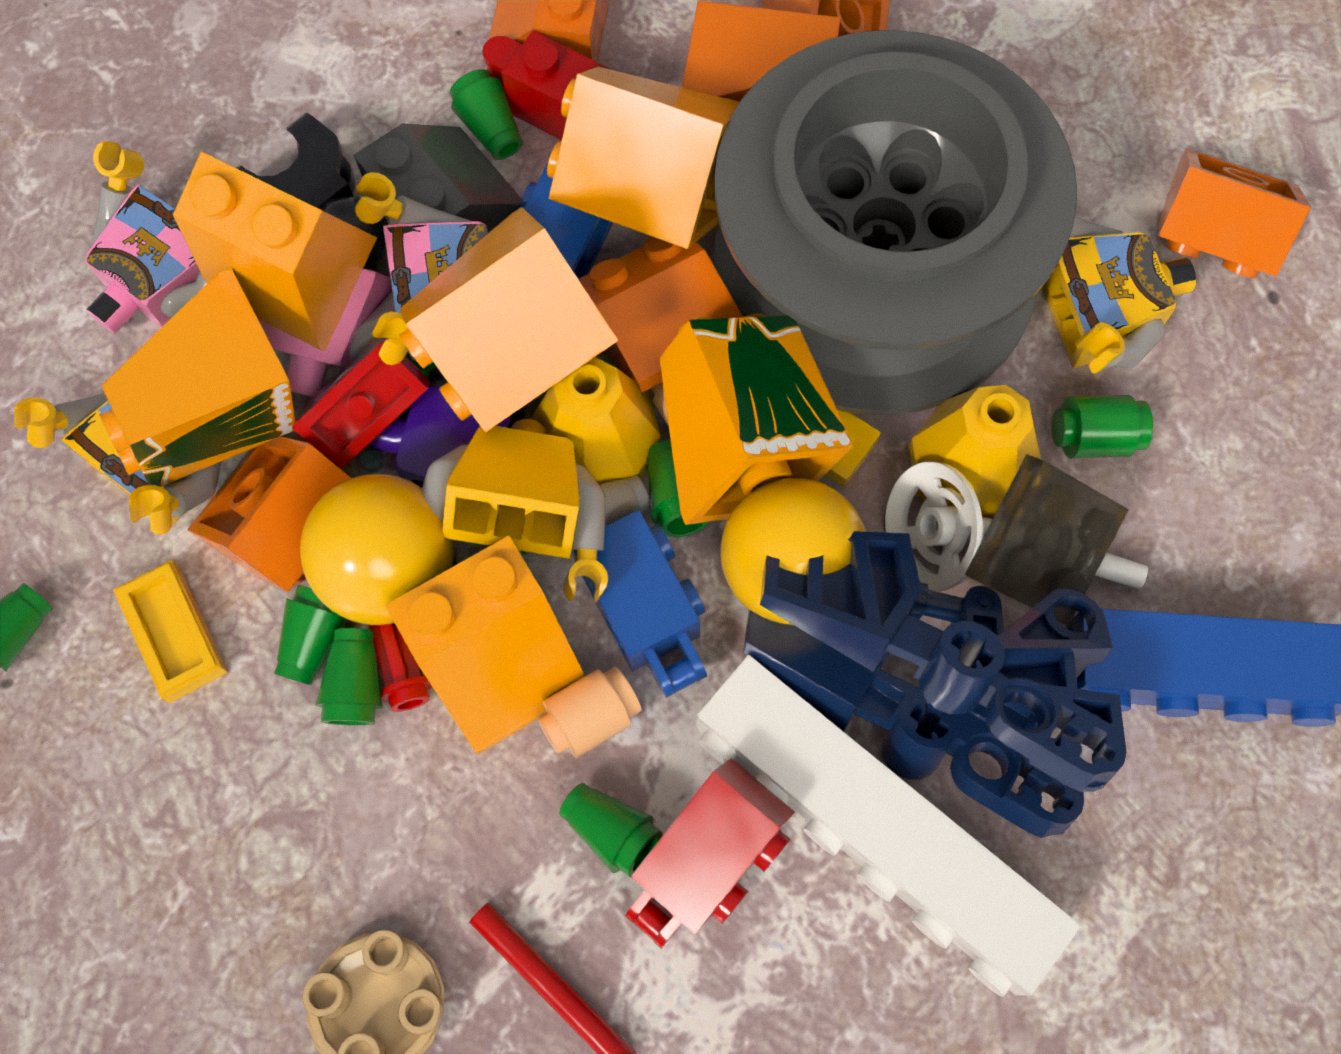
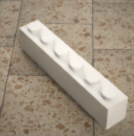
(887, 829)

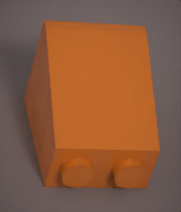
(740, 44)

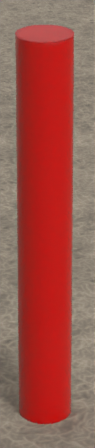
(548, 983)

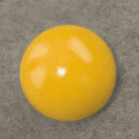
(788, 522)
(371, 546)

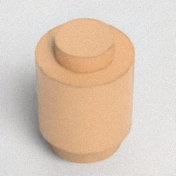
(589, 711)

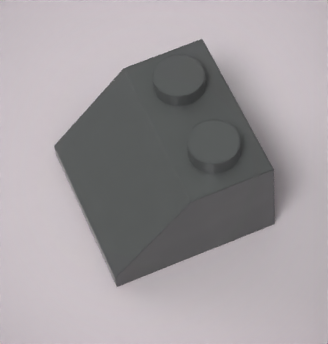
(441, 171)

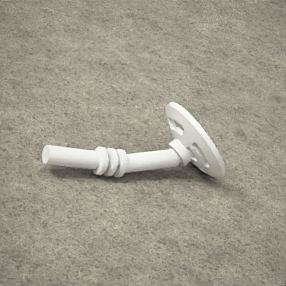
(955, 524)

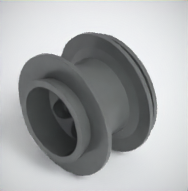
(876, 294)

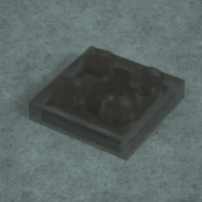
(1046, 536)

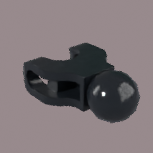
(324, 179)

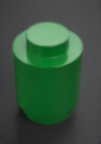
(1102, 426)

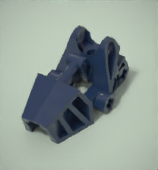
(976, 680)

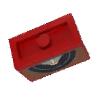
(359, 404)

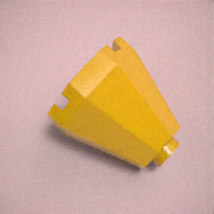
(603, 418)
(982, 437)

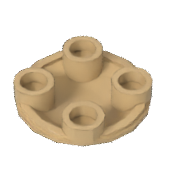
(375, 998)

